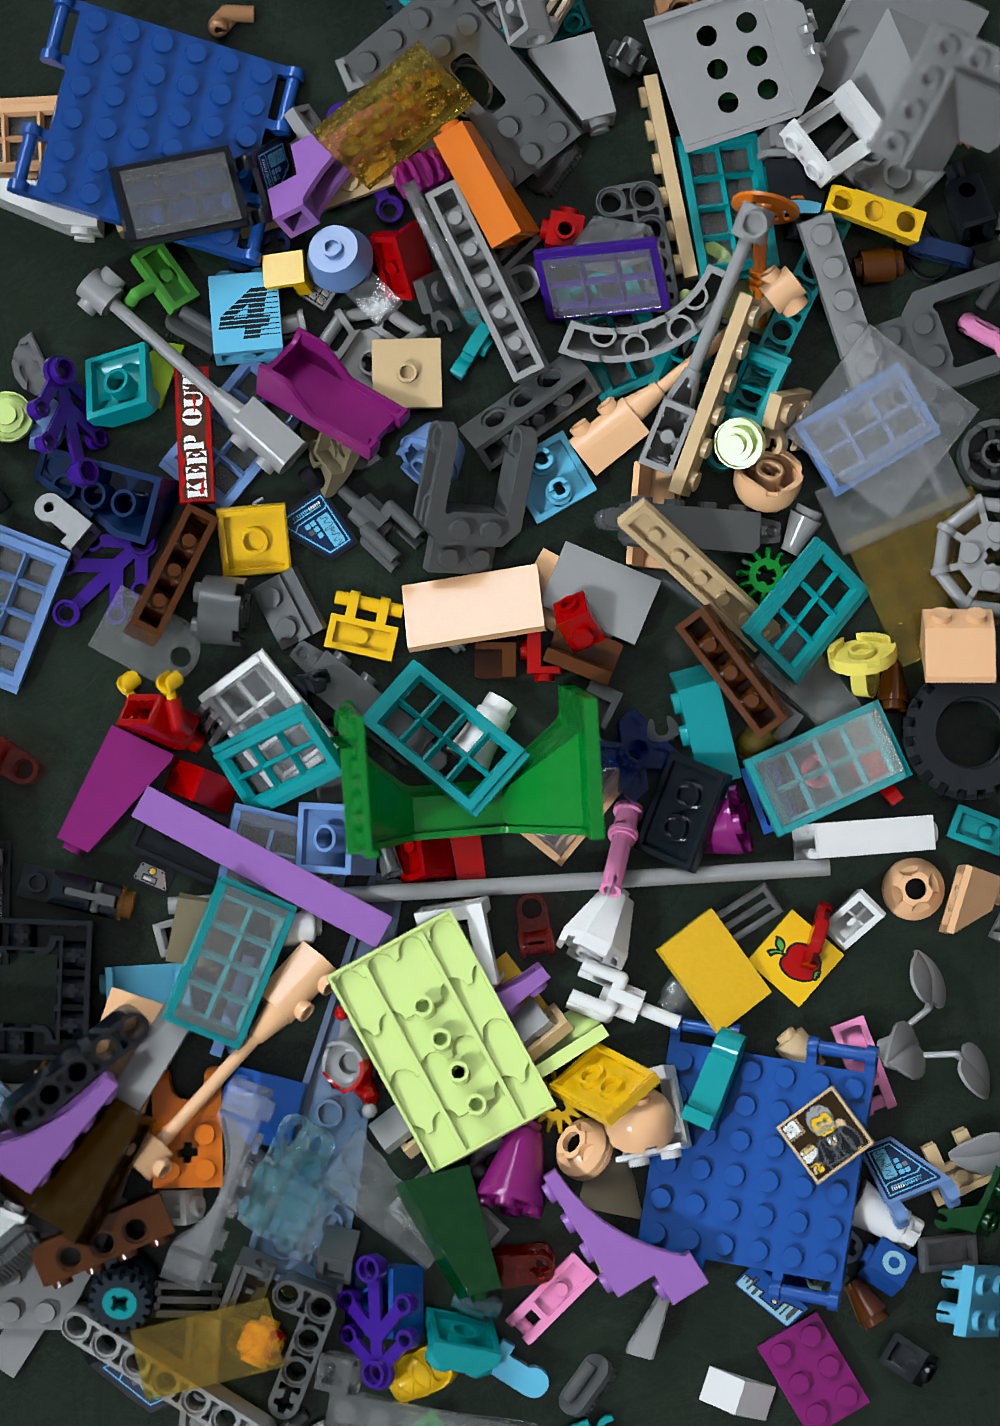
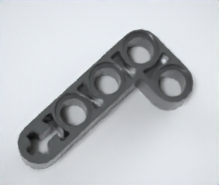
(647, 215)
(300, 1349)

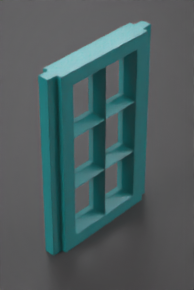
(757, 356)
(781, 593)

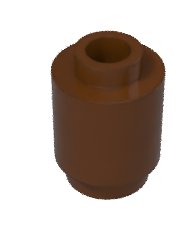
(878, 265)

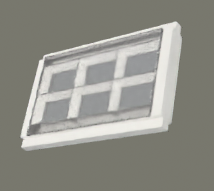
(254, 693)

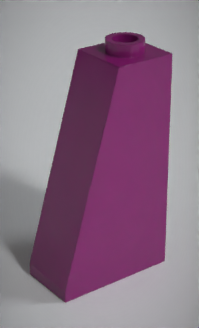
(112, 788)

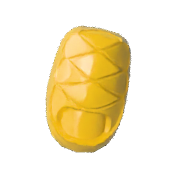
(416, 1377)

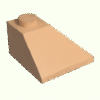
(970, 898)

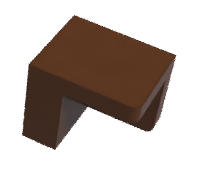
(495, 660)

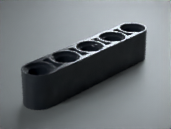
(57, 1070)

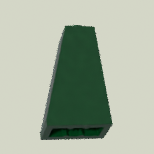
(454, 1229)

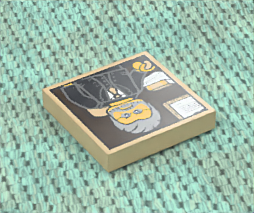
(825, 1135)

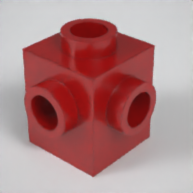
(565, 217)

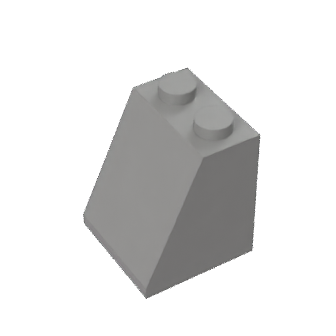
(577, 80)

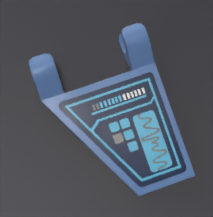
(904, 1175)

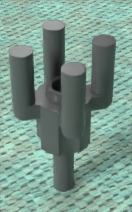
(378, 522)

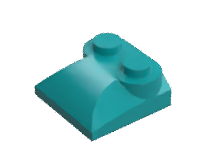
(120, 387)
(461, 1343)

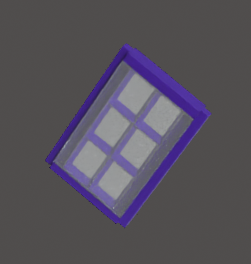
(602, 279)

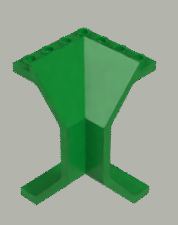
(549, 794)

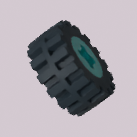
(123, 1285)

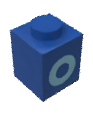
(886, 1266)

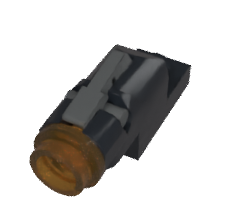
(76, 892)

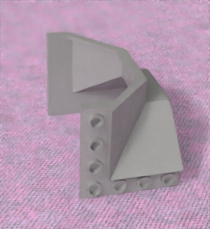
(919, 75)

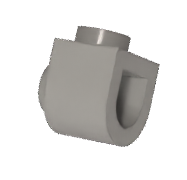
(524, 281)

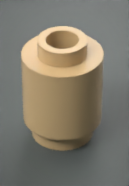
(794, 1045)

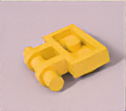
(363, 636)

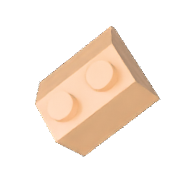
(958, 645)

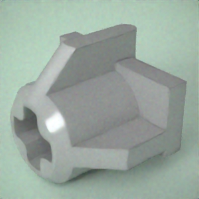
(771, 143)

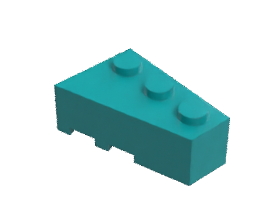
(703, 719)

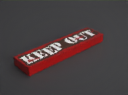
(194, 441)

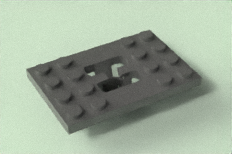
(521, 131)

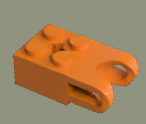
(202, 1131)

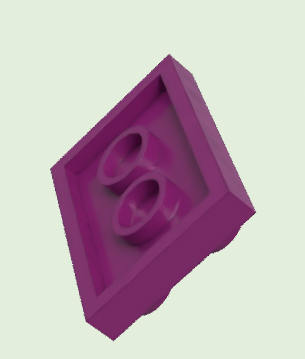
(813, 1372)

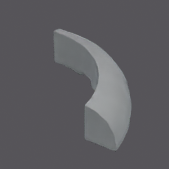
(648, 338)

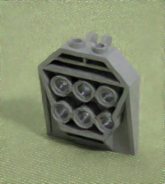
(791, 62)

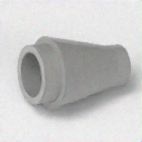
(800, 528)

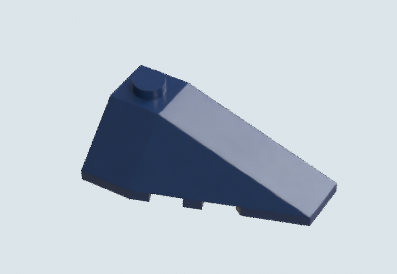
(123, 499)

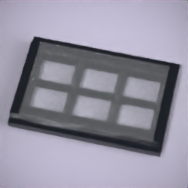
(178, 197)

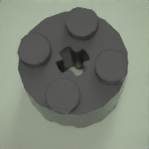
(971, 456)
(221, 610)

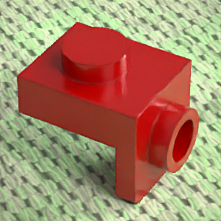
(577, 622)
(531, 652)

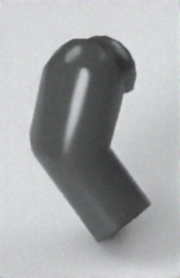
(478, 1160)

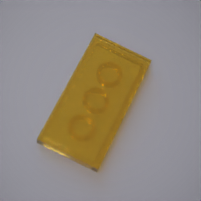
(206, 1349)

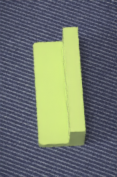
(585, 1035)

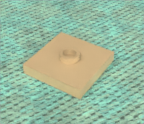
(408, 371)

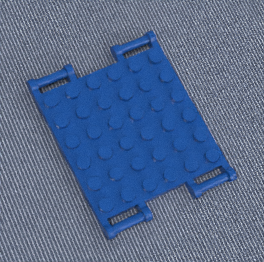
(142, 97)
(742, 1187)

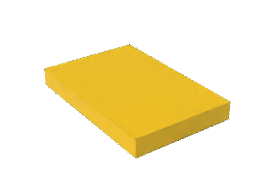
(713, 970)
(604, 1084)

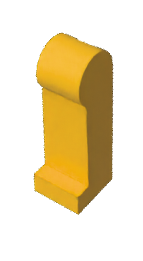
(876, 213)

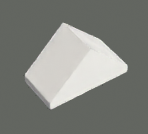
(854, 919)
(737, 1394)

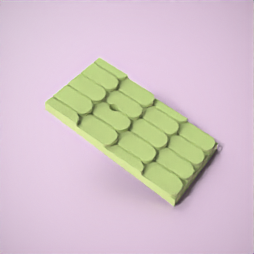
(423, 1016)

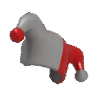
(350, 1066)

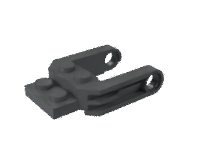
(922, 333)
(466, 535)

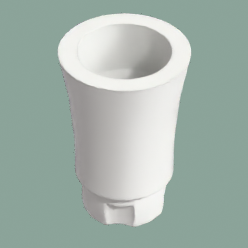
(496, 710)
(873, 1216)

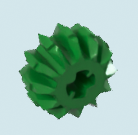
(768, 565)

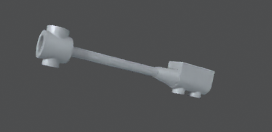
(527, 22)
(679, 404)
(251, 424)

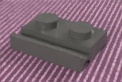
(289, 608)

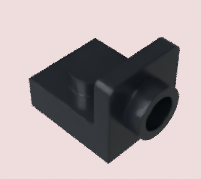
(909, 1360)

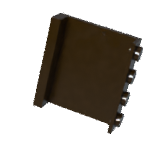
(91, 1175)

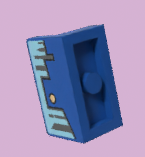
(756, 1285)

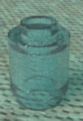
(480, 1311)

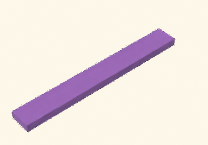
(262, 867)

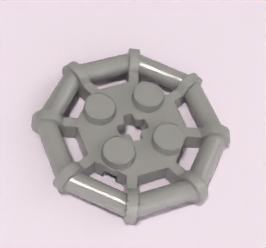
(358, 342)
(971, 554)

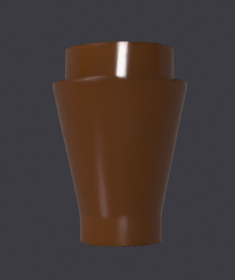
(893, 690)
(867, 1305)

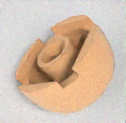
(770, 482)
(644, 1125)

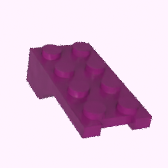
(320, 391)

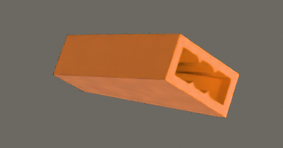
(484, 185)

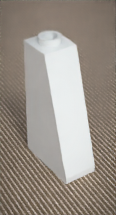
(865, 837)

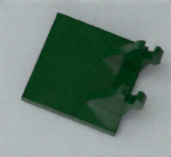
(976, 1219)

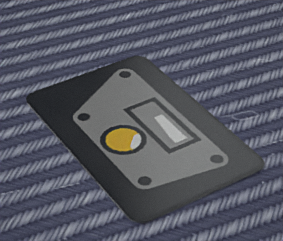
(151, 875)

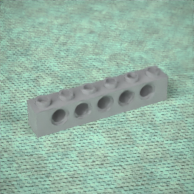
(488, 284)

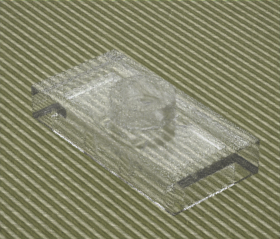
(374, 299)

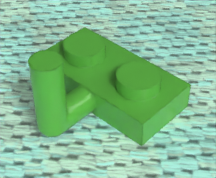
(162, 278)

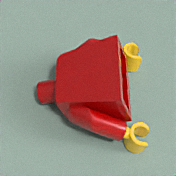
(158, 717)

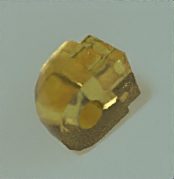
(750, 745)

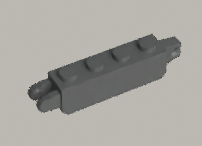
(708, 528)
(348, 685)

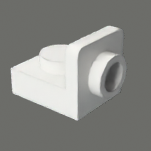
(184, 1205)

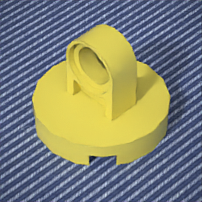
(863, 660)

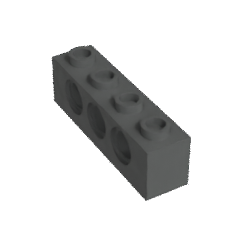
(534, 403)

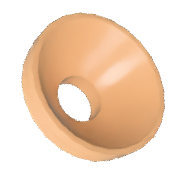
(894, 889)
(591, 1154)

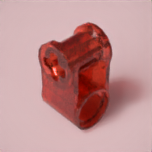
(10, 759)
(534, 929)
(518, 1267)

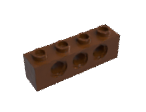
(170, 575)
(734, 670)
(148, 1208)

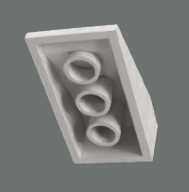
(70, 223)

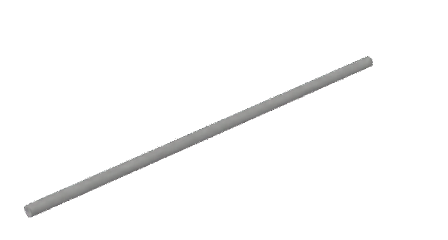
(575, 881)

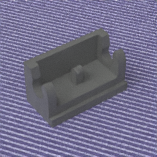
(249, 1278)

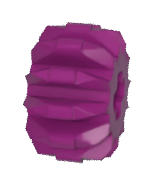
(425, 168)

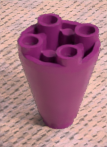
(730, 831)
(516, 1174)

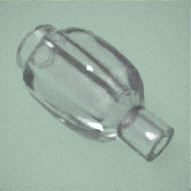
(674, 997)

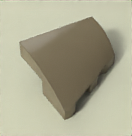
(331, 456)
(613, 1190)

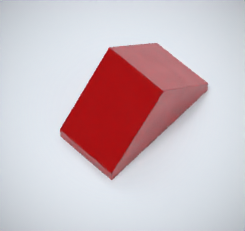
(200, 786)

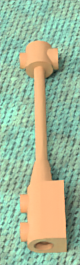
(621, 421)
(285, 999)

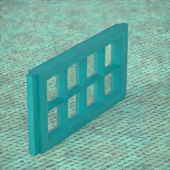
(493, 780)

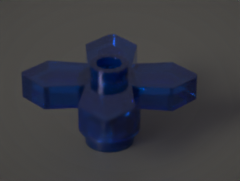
(650, 756)

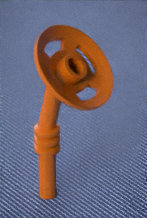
(773, 203)

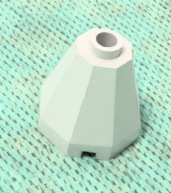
(600, 930)

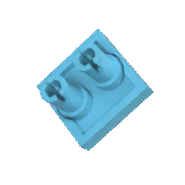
(556, 479)
(978, 1301)

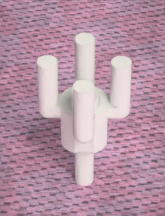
(615, 998)

